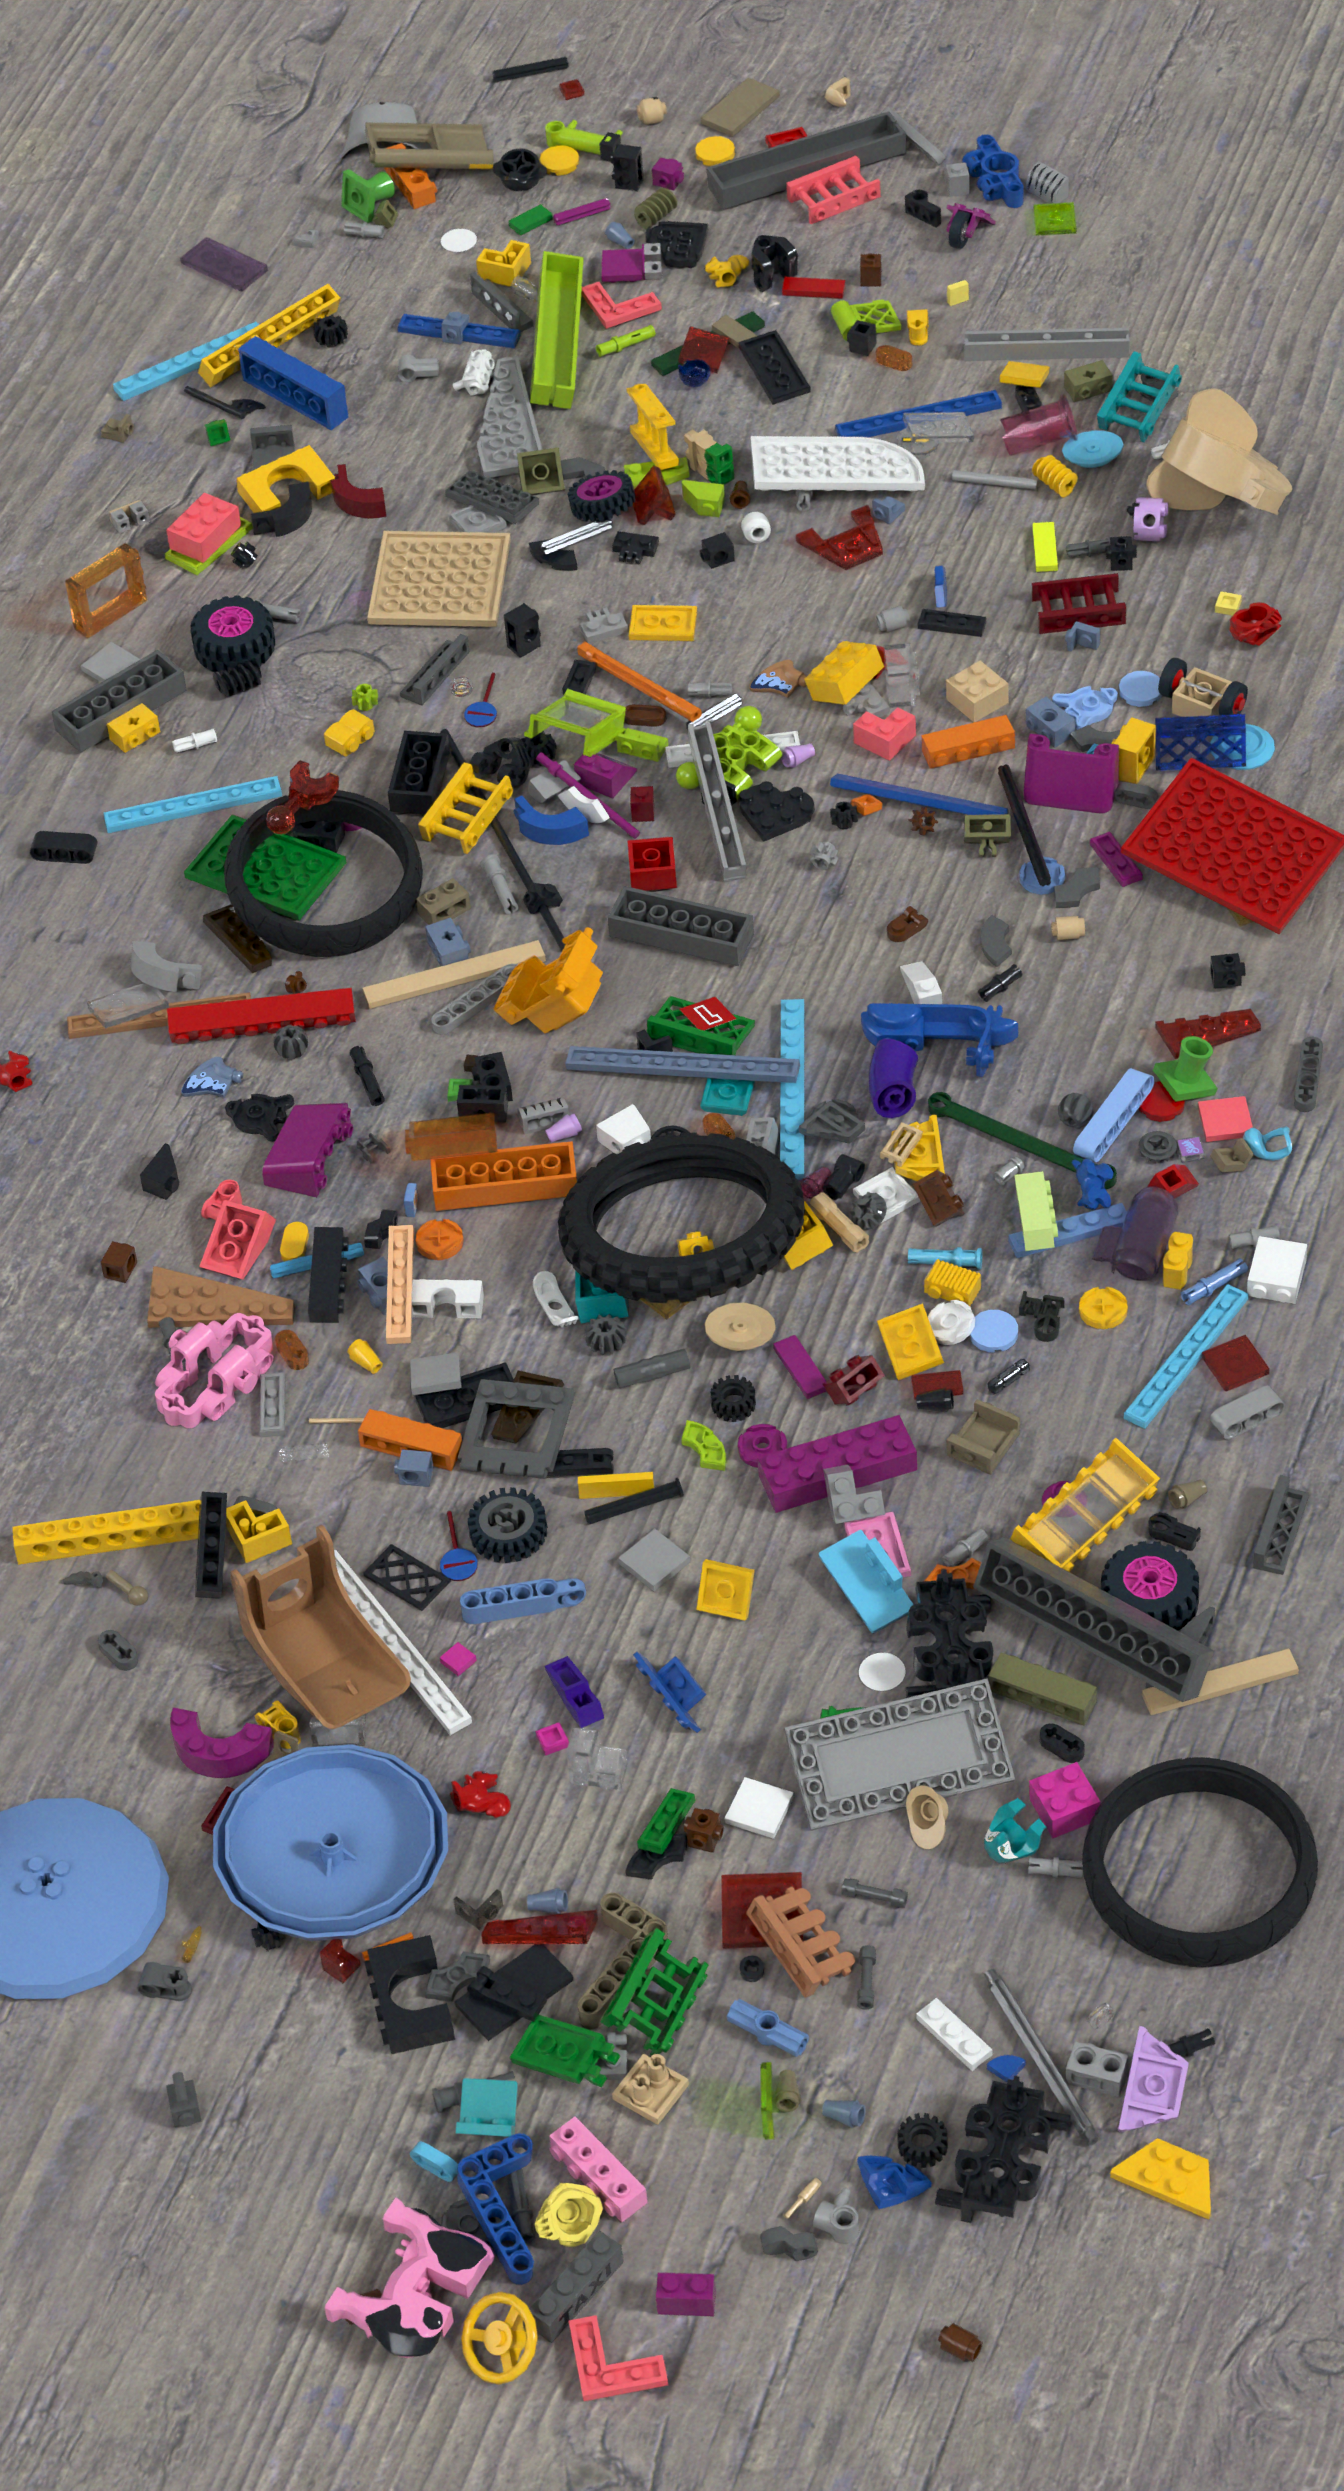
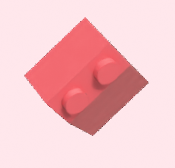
(237, 1239)

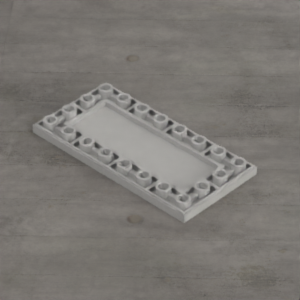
(878, 1754)

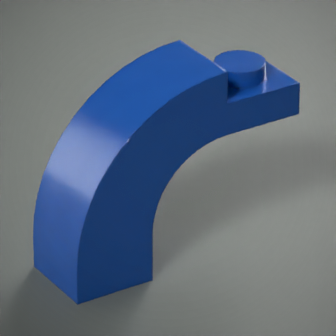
(550, 829)

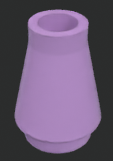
(795, 755)
(564, 1128)

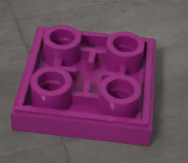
(622, 265)

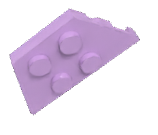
(1153, 2084)

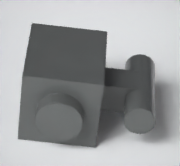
(183, 2101)

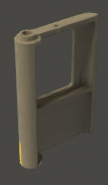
(451, 146)

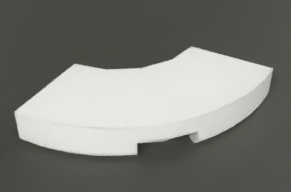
(589, 808)

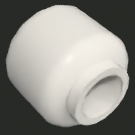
(755, 527)

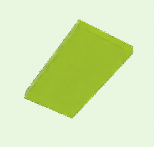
(195, 566)

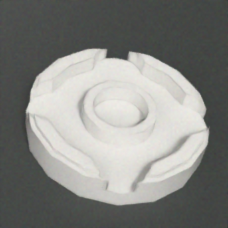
(951, 1322)

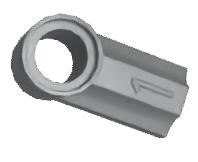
(410, 368)

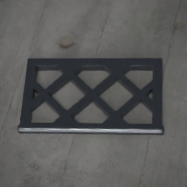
(382, 1562)

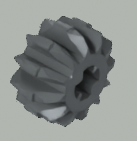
(605, 1334)

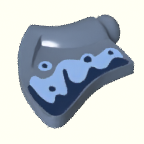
(211, 1078)

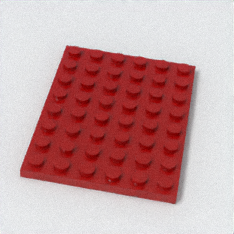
(1234, 845)

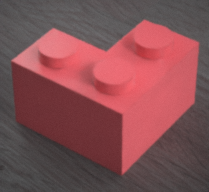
(887, 735)

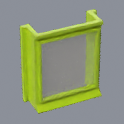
(584, 715)

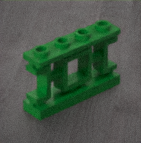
(638, 1981)

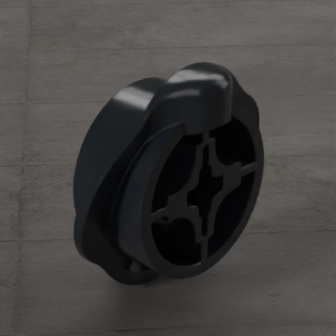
(519, 169)

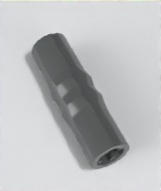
(651, 1368)

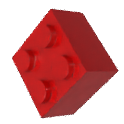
(652, 863)

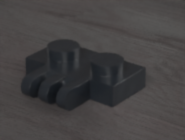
(635, 546)

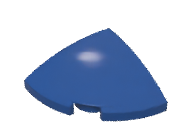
(891, 2182)

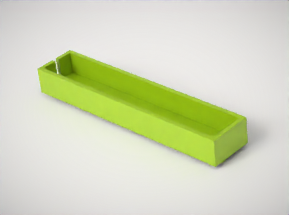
(557, 330)

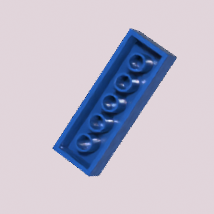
(293, 383)

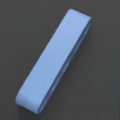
(1113, 1115)

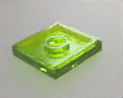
(1054, 218)
(767, 2100)

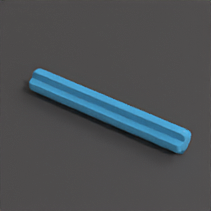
(304, 1263)

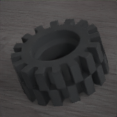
(733, 1409)
(922, 2154)

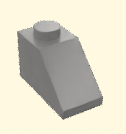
(957, 179)

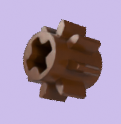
(917, 821)

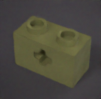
(1088, 380)

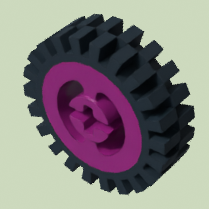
(601, 496)

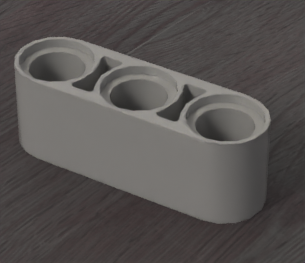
(1247, 1412)

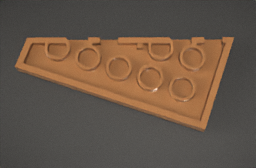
(203, 1300)

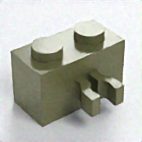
(987, 829)

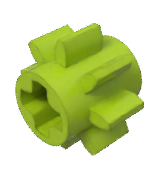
(364, 697)

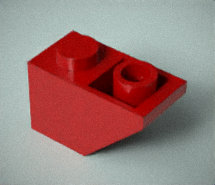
(1175, 1179)

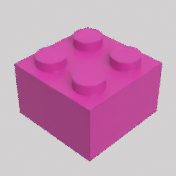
(1063, 1799)

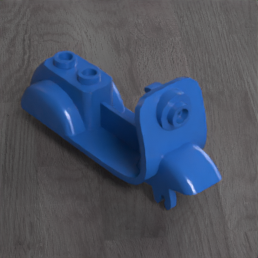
(941, 1021)

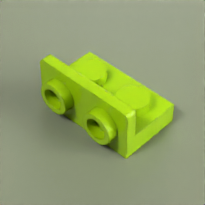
(641, 744)

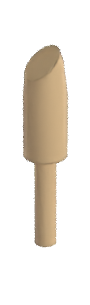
(804, 2196)

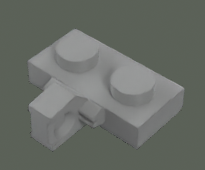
(867, 700)

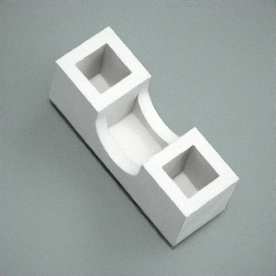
(464, 1294)

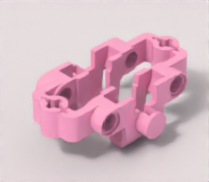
(237, 1369)

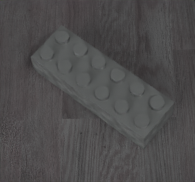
(147, 681)
(681, 926)

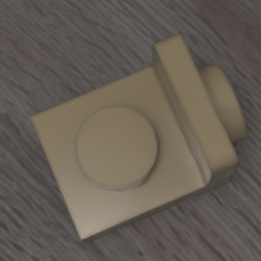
(117, 429)

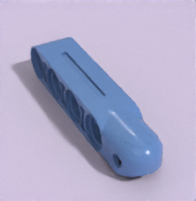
(520, 1599)

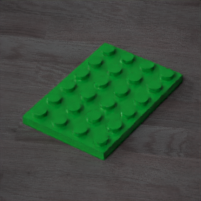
(280, 873)

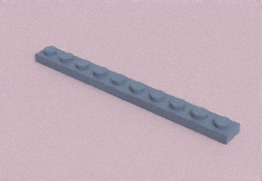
(683, 1064)

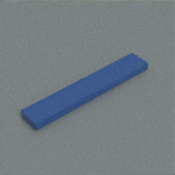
(472, 333)

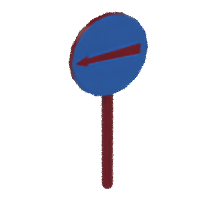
(482, 713)
(457, 1563)

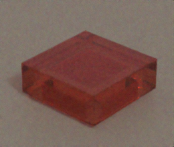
(571, 89)

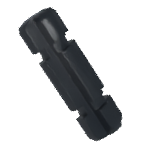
(1008, 1376)

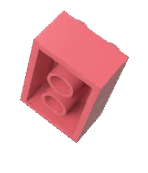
(203, 527)

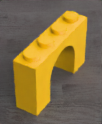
(299, 465)

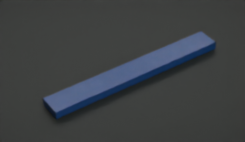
(894, 421)
(914, 796)

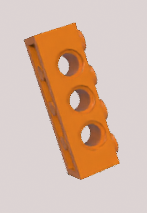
(413, 183)

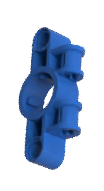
(999, 185)

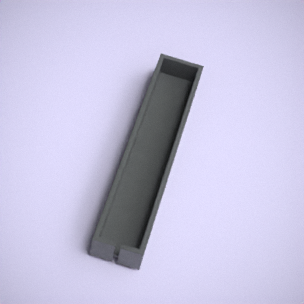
(770, 169)

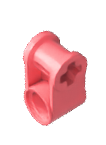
(227, 1190)

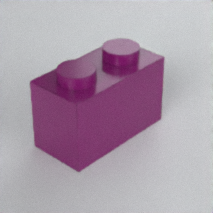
(685, 2294)

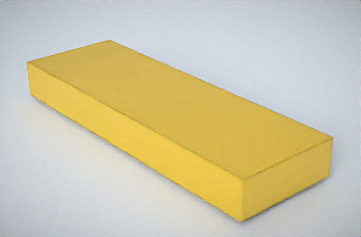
(614, 1484)

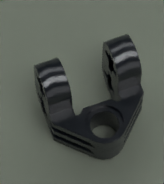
(764, 251)
(490, 760)

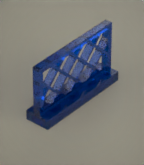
(1200, 728)

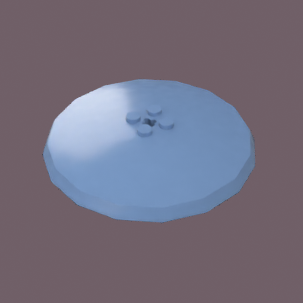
(330, 1842)
(74, 1896)

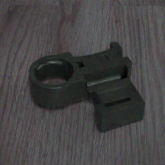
(1045, 1313)

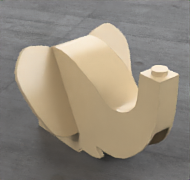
(1216, 458)

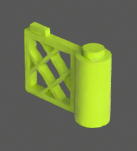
(846, 315)

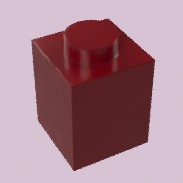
(642, 804)

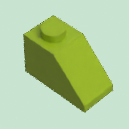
(704, 497)

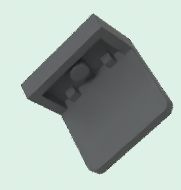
(271, 443)

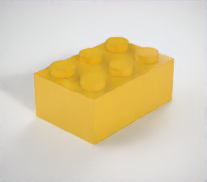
(844, 672)

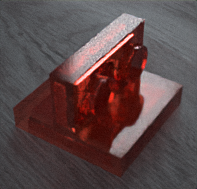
(652, 497)

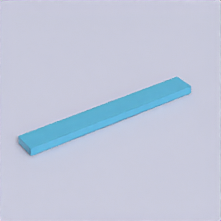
(192, 804)
(1185, 1356)

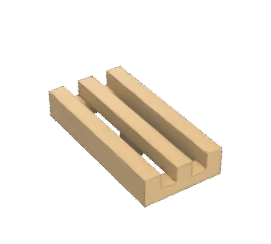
(909, 1148)

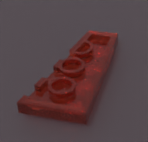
(1212, 1029)
(547, 1929)

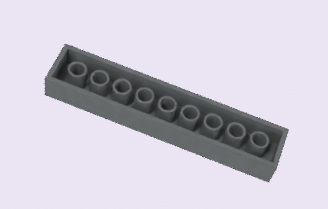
(1093, 1619)

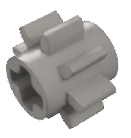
(824, 855)

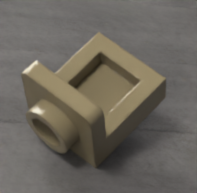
(1233, 1158)

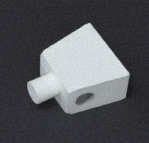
(623, 1130)

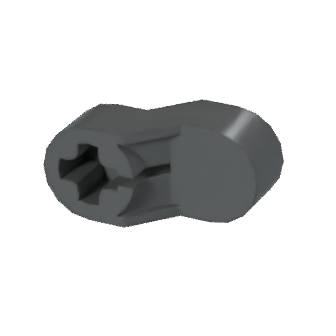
(797, 2246)

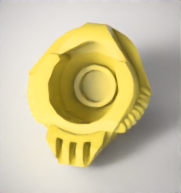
(569, 2214)

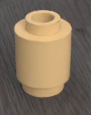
(1068, 927)

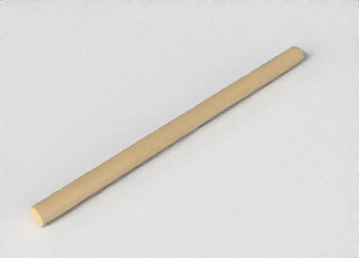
(336, 1420)

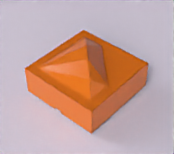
(866, 804)

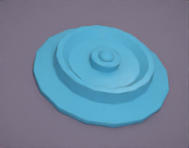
(1093, 448)
(1258, 747)

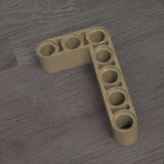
(619, 1920)

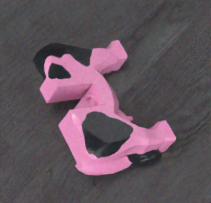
(406, 2315)

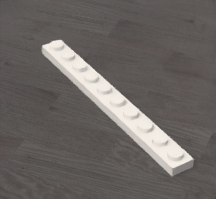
(423, 1677)

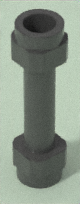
(852, 1888)
(865, 1995)

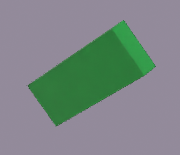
(666, 1821)

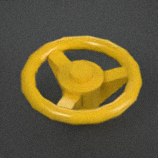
(501, 2338)

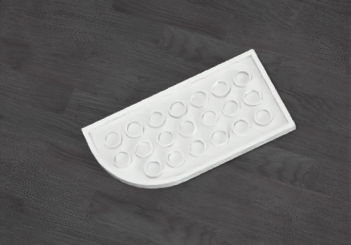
(833, 464)

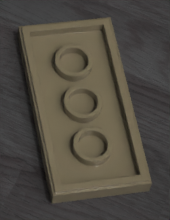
(740, 107)

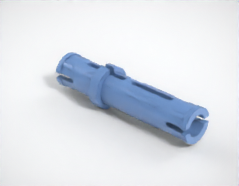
(1207, 1285)

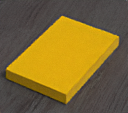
(663, 623)
(910, 1341)

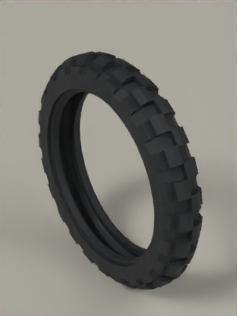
(690, 1275)

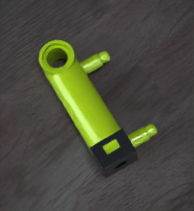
(581, 140)

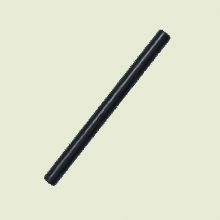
(1024, 825)

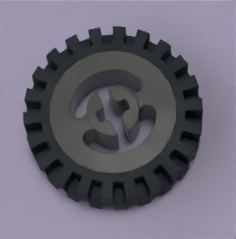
(507, 1537)

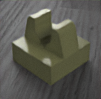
(385, 214)

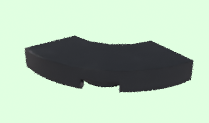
(558, 560)
(646, 1863)

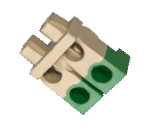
(709, 457)

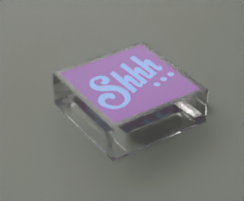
(1190, 1149)

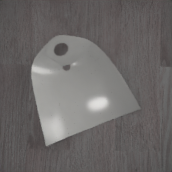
(375, 112)

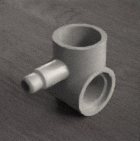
(831, 2215)

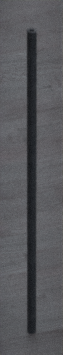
(511, 852)

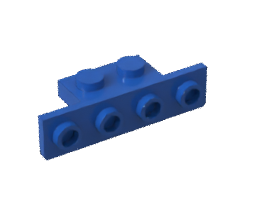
(676, 1685)

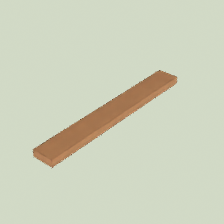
(88, 1025)

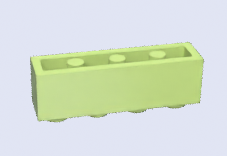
(1036, 1211)

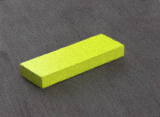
(1045, 546)

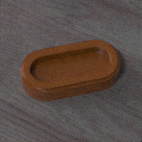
(645, 715)

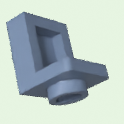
(453, 327)

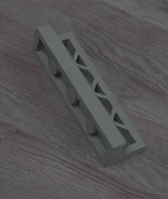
(499, 303)
(436, 670)
(1272, 1521)

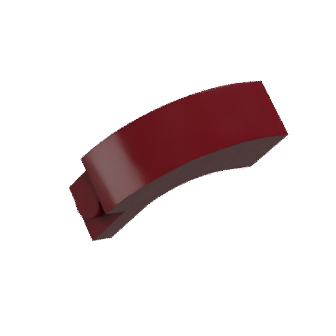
(357, 501)

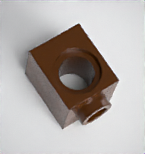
(870, 270)
(119, 1262)

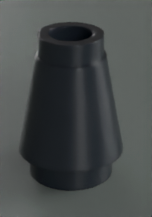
(936, 1400)

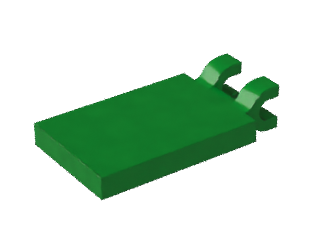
(563, 2051)

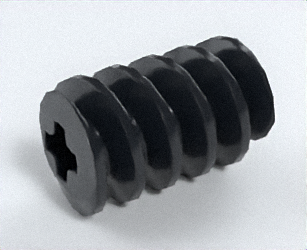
(238, 677)

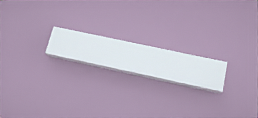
(682, 753)

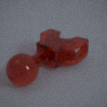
(303, 793)

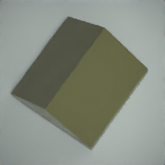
(540, 471)

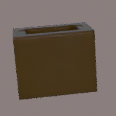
(469, 1062)

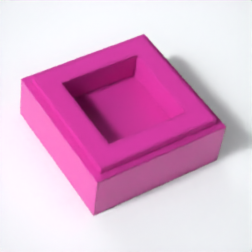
(458, 1659)
(552, 1738)

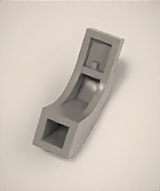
(162, 973)

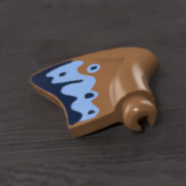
(779, 678)

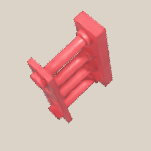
(826, 178)

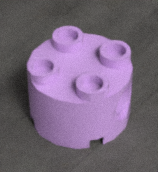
(1145, 531)

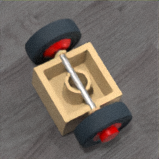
(1200, 691)

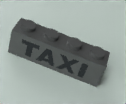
(576, 2285)

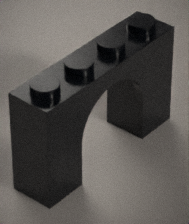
(405, 2027)

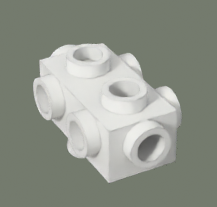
(477, 373)

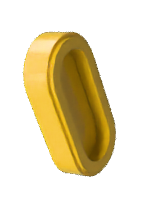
(294, 1241)

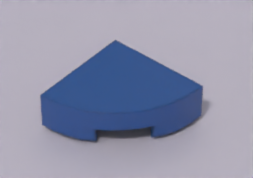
(1006, 2066)

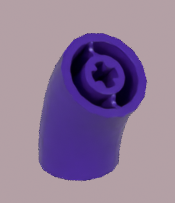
(892, 1078)

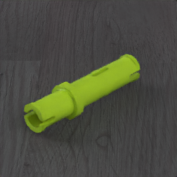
(617, 343)

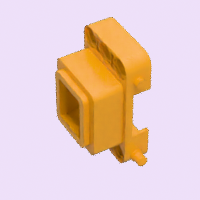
(553, 992)

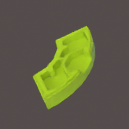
(706, 1444)

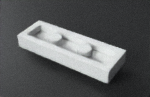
(954, 2034)

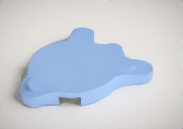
(1087, 705)

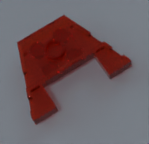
(848, 547)

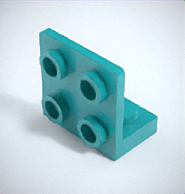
(488, 2107)

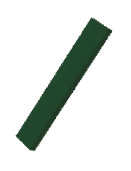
(669, 361)

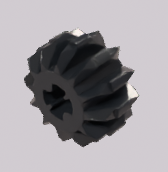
(330, 330)
(540, 743)

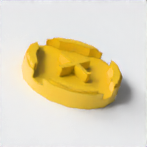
(714, 150)
(560, 160)
(1103, 1307)

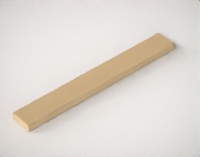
(449, 975)

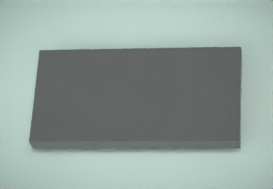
(492, 497)

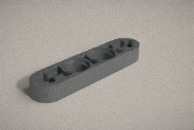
(1308, 1074)

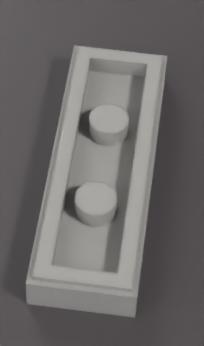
(272, 1404)

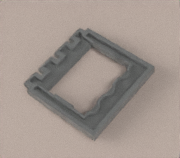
(513, 1461)

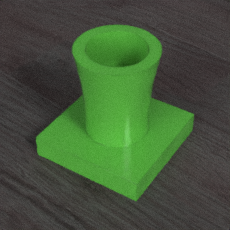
(361, 194)
(1186, 1076)

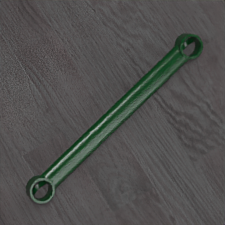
(1007, 1134)

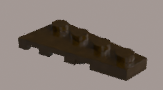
(238, 938)

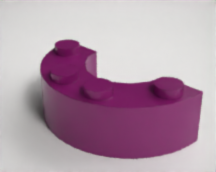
(219, 1756)

